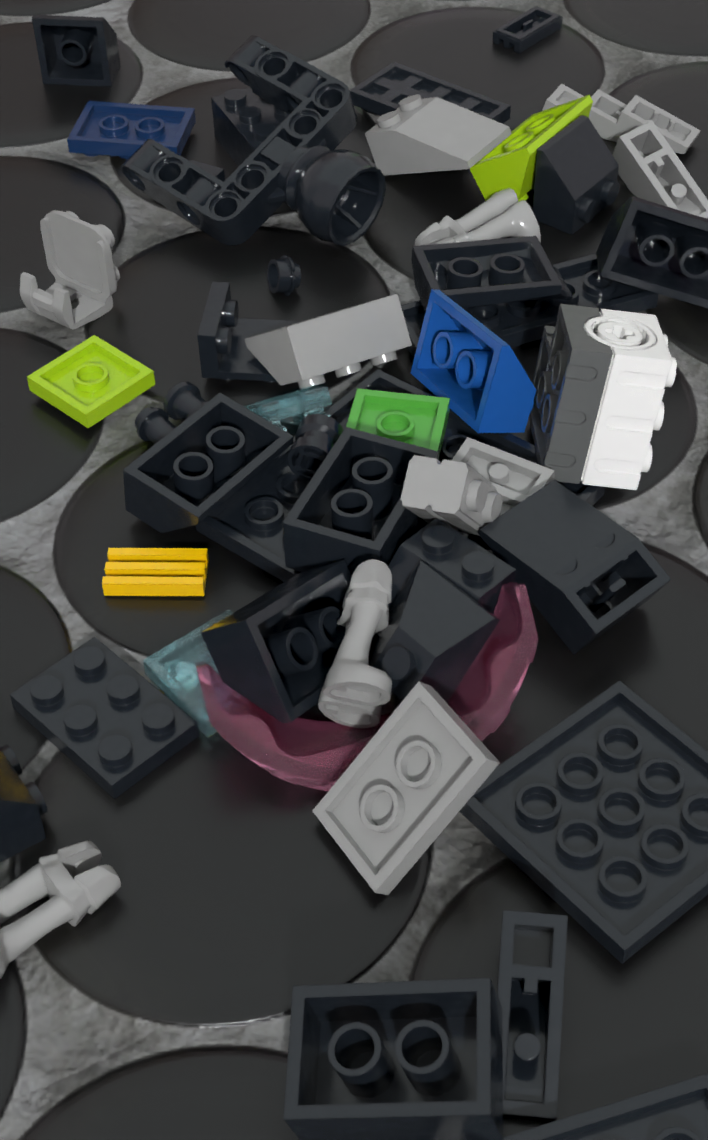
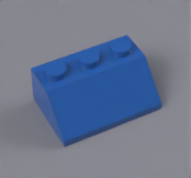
(472, 368)

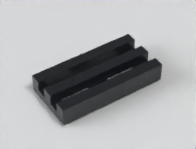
(527, 29)

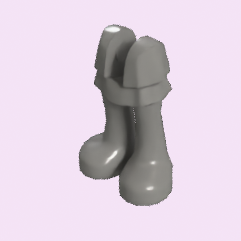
(494, 219)
(353, 687)
(74, 887)

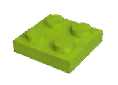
(91, 381)

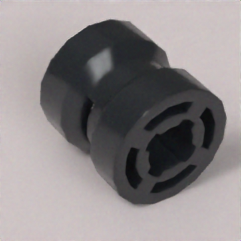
(312, 444)

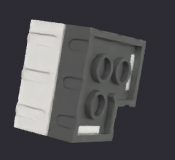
(600, 395)

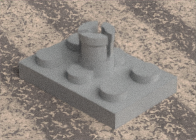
(404, 788)

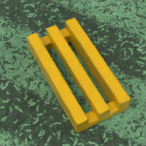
(146, 572)

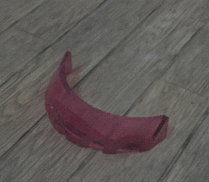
(321, 751)

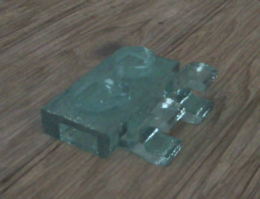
(294, 404)

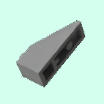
(656, 172)

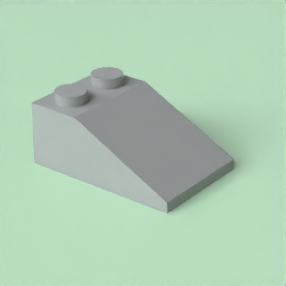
(432, 137)

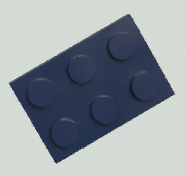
(125, 127)

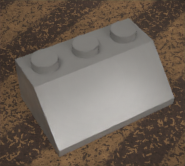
(333, 342)

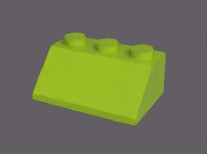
(514, 160)

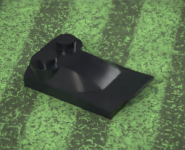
(487, 272)

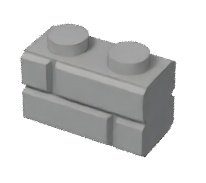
(450, 493)

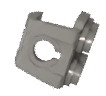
(82, 268)

